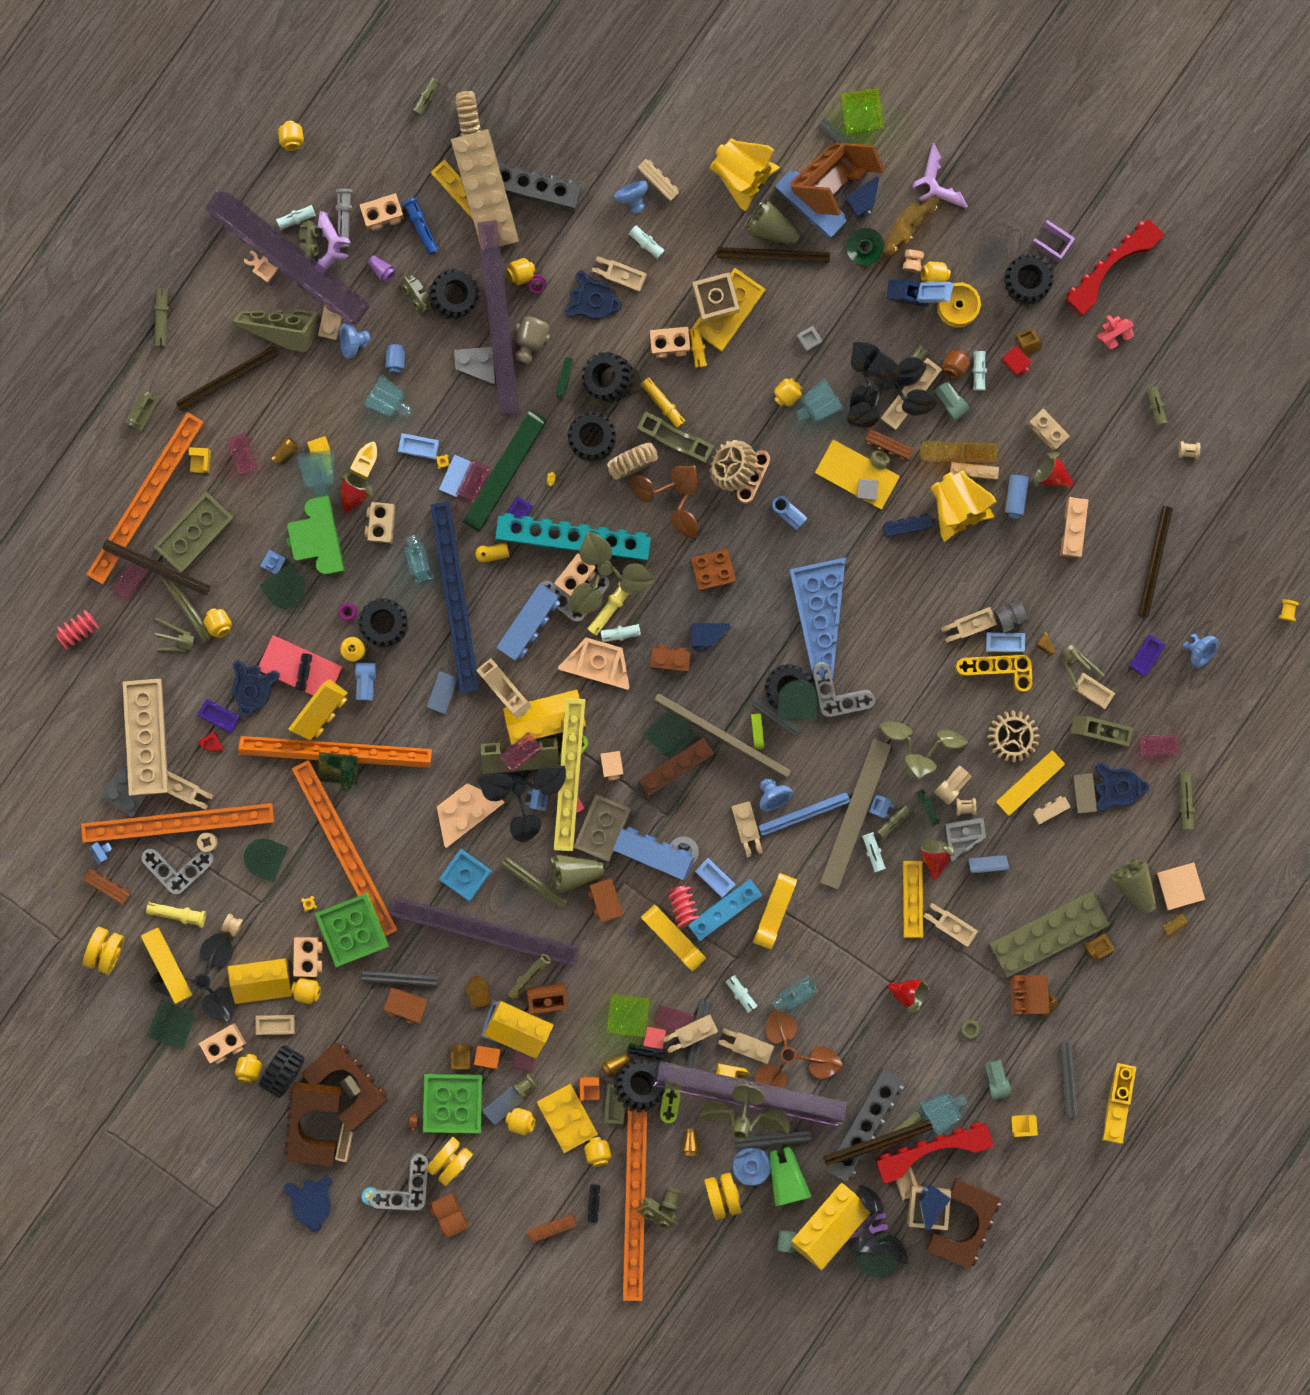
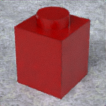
(1016, 361)

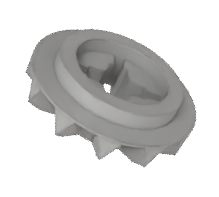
(686, 842)

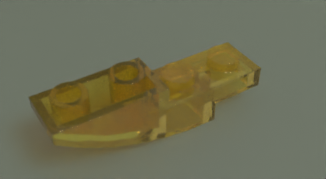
(903, 229)
(958, 452)

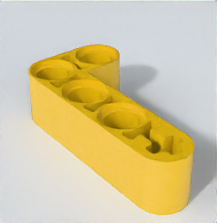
(993, 669)
(774, 911)
(673, 937)

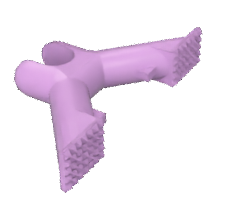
(929, 180)
(334, 242)

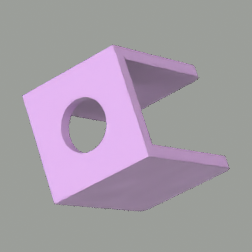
(1059, 233)

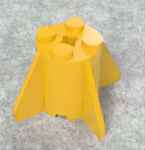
(743, 169)
(960, 503)

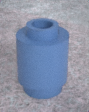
(395, 358)

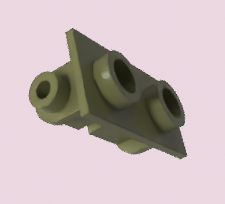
(309, 232)
(410, 288)
(142, 410)
(664, 1218)

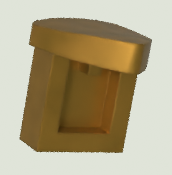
(1098, 947)
(478, 992)
(460, 1056)

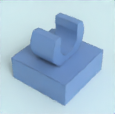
(273, 562)
(538, 800)
(880, 806)
(99, 853)

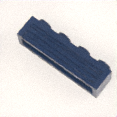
(905, 526)

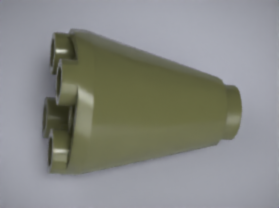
(771, 225)
(573, 872)
(1136, 884)

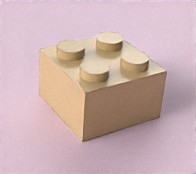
(715, 297)
(915, 1215)

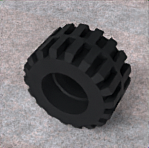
(1037, 265)
(464, 282)
(594, 373)
(591, 419)
(368, 614)
(778, 674)
(281, 1071)
(628, 1096)

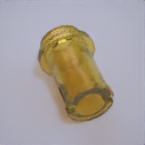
(1175, 924)

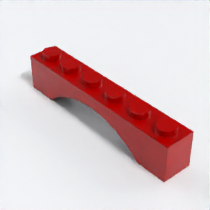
(1143, 240)
(895, 1165)

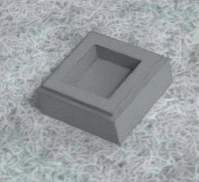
(809, 338)
(867, 489)

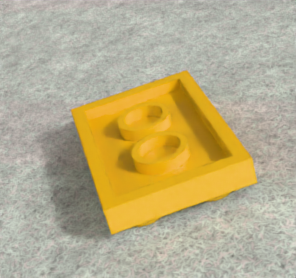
(567, 1118)

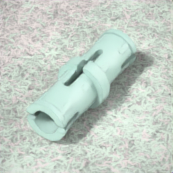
(296, 217)
(646, 242)
(979, 370)
(620, 633)
(869, 840)
(741, 993)

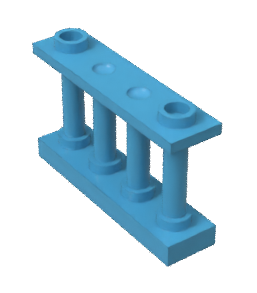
(725, 909)

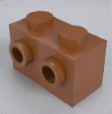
(670, 659)
(605, 900)
(547, 998)
(405, 1005)

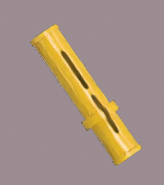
(659, 398)

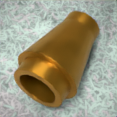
(285, 450)
(614, 1065)
(690, 1144)

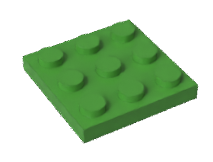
(351, 929)
(452, 1103)

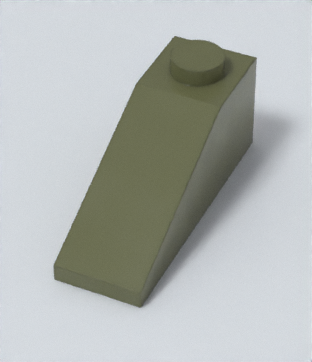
(1101, 730)

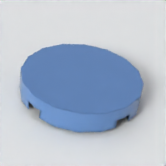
(751, 1166)

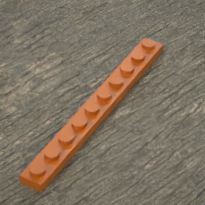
(147, 495)
(310, 750)
(177, 822)
(341, 842)
(634, 1195)

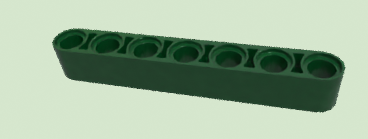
(504, 470)

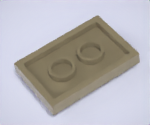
(602, 827)

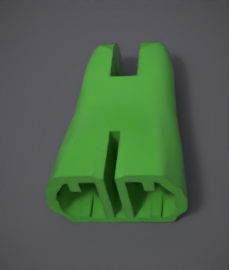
(787, 1179)

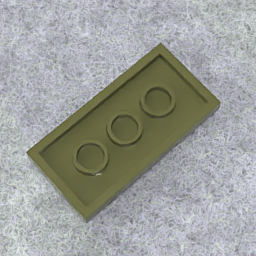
(193, 532)

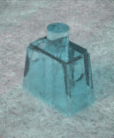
(387, 399)
(819, 403)
(317, 470)
(418, 565)
(802, 989)
(943, 1110)

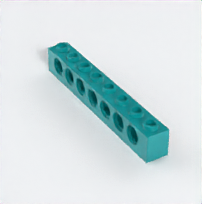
(505, 534)

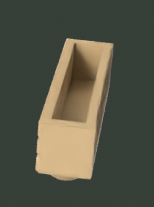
(658, 180)
(975, 471)
(344, 1144)

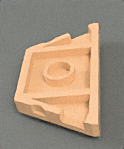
(598, 662)
(463, 812)

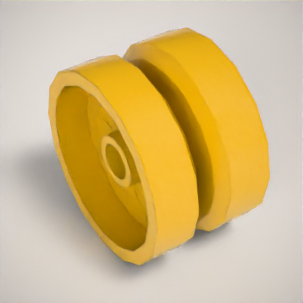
(963, 316)
(103, 950)
(450, 1162)
(722, 1196)

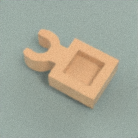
(262, 267)

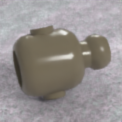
(531, 337)

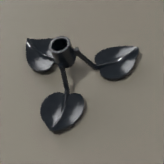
(863, 354)
(885, 371)
(496, 786)
(218, 1003)
(866, 1241)

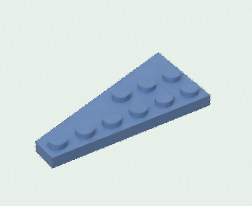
(819, 603)

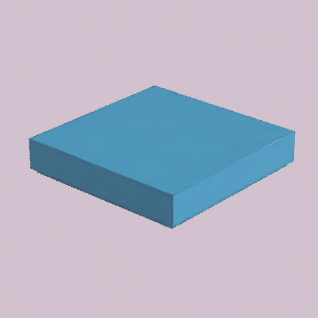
(465, 875)

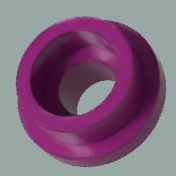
(537, 288)
(341, 612)

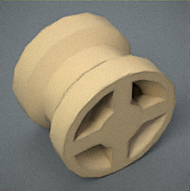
(210, 844)
(232, 925)

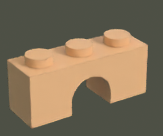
(1074, 527)

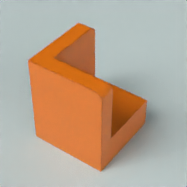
(487, 1057)
(589, 1088)

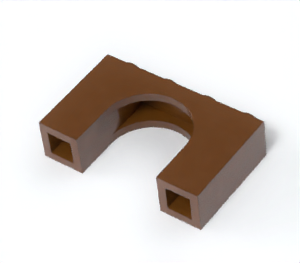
(676, 767)
(369, 1098)
(300, 1146)
(964, 1251)

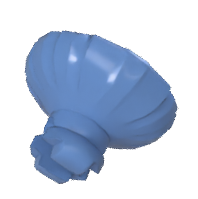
(632, 195)
(351, 340)
(1202, 650)
(774, 795)

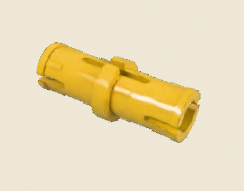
(697, 347)

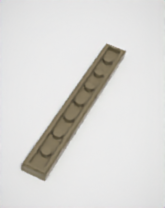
(721, 736)
(855, 814)

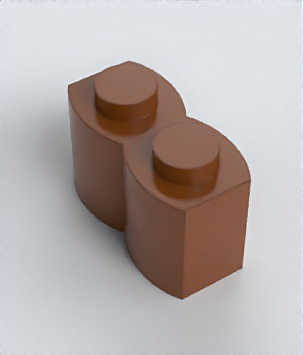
(449, 1215)

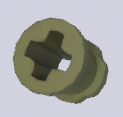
(526, 1085)
(671, 1197)

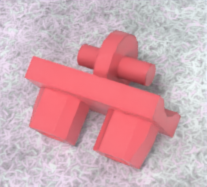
(1114, 328)

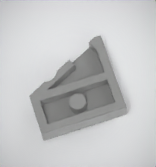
(476, 362)
(964, 835)

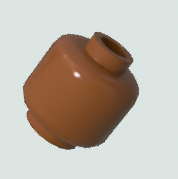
(955, 364)

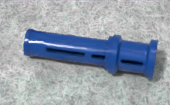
(417, 218)

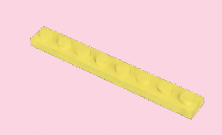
(571, 760)

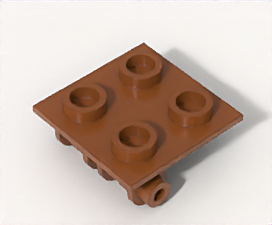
(713, 570)
(1029, 994)

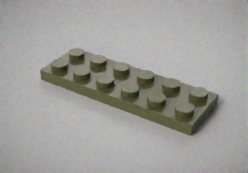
(1049, 934)

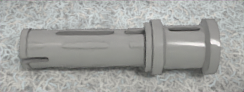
(343, 207)

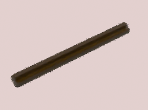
(773, 255)
(227, 378)
(1155, 561)
(156, 567)
(878, 1142)

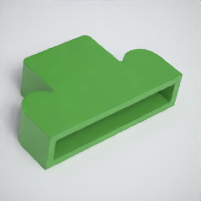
(317, 537)

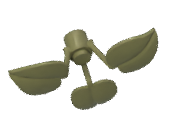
(598, 551)
(918, 765)
(720, 1111)

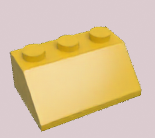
(319, 710)
(260, 980)
(518, 1029)

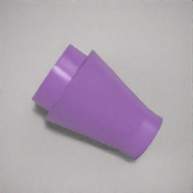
(382, 269)

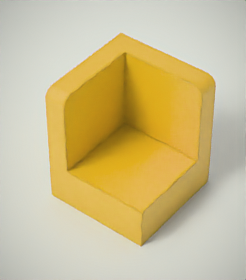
(200, 460)
(1024, 1125)

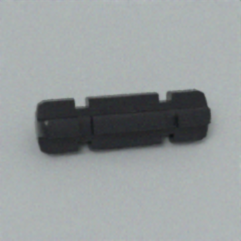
(303, 672)
(646, 1051)
(593, 1203)

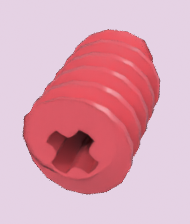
(76, 629)
(683, 906)

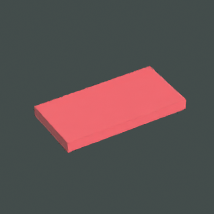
(286, 660)

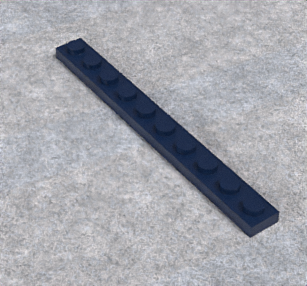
(455, 597)

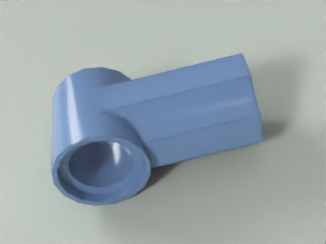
(789, 514)
(365, 675)

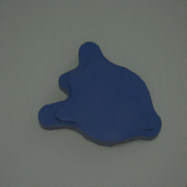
(592, 299)
(251, 687)
(1119, 787)
(311, 1203)

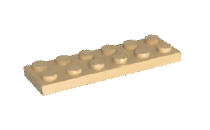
(484, 183)
(145, 737)

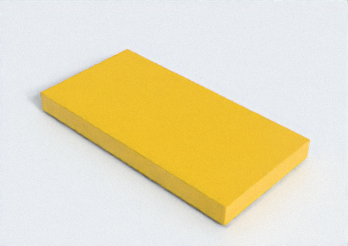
(721, 330)
(845, 468)

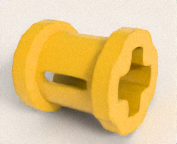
(1288, 610)

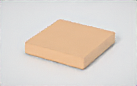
(1180, 886)

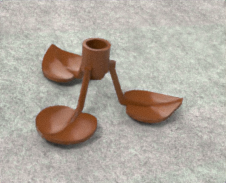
(685, 483)
(782, 1027)

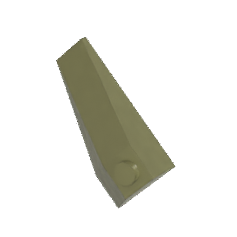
(288, 330)

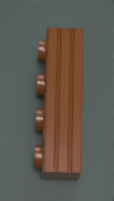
(890, 445)
(103, 884)
(551, 1228)

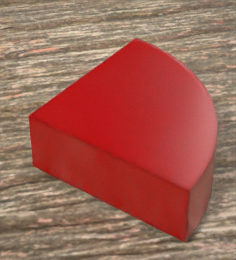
(211, 743)

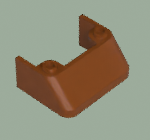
(831, 170)

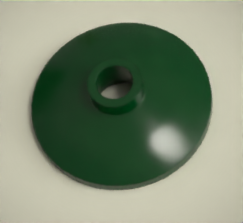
(859, 240)

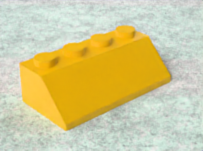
(542, 719)
(830, 1227)

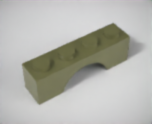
(674, 438)
(544, 757)

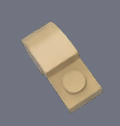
(504, 688)

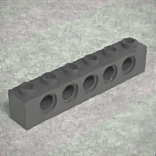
(568, 201)
(884, 1079)

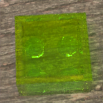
(861, 111)
(628, 1014)

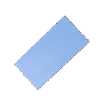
(934, 292)
(418, 446)
(454, 475)
(1005, 642)
(715, 877)

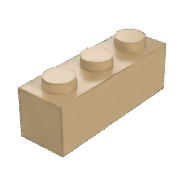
(1051, 810)

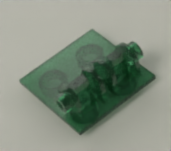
(670, 734)
(338, 769)
(171, 1024)

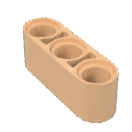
(753, 486)

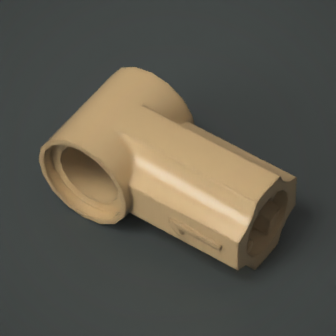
(950, 788)

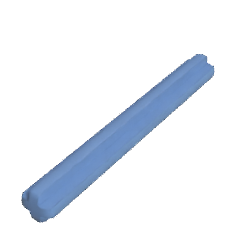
(804, 814)

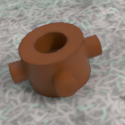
(413, 1122)

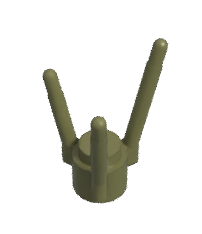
(184, 641)
(1073, 655)

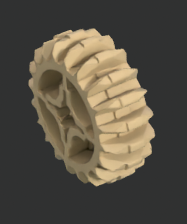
(467, 113)
(632, 461)
(729, 469)
(1023, 749)

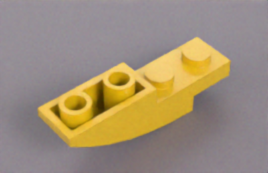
(1118, 1103)

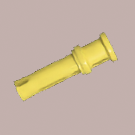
(615, 600)
(184, 915)

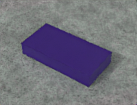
(518, 509)
(1147, 655)
(218, 716)

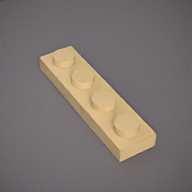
(895, 414)

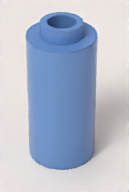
(1016, 496)

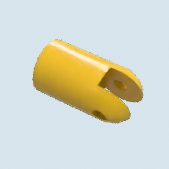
(492, 552)
(731, 1071)

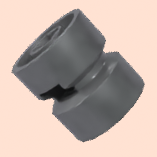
(1011, 616)

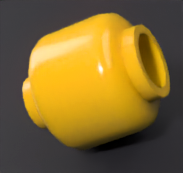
(290, 136)
(520, 271)
(935, 272)
(787, 392)
(217, 623)
(352, 656)
(306, 990)
(248, 1069)
(520, 1121)
(597, 1152)

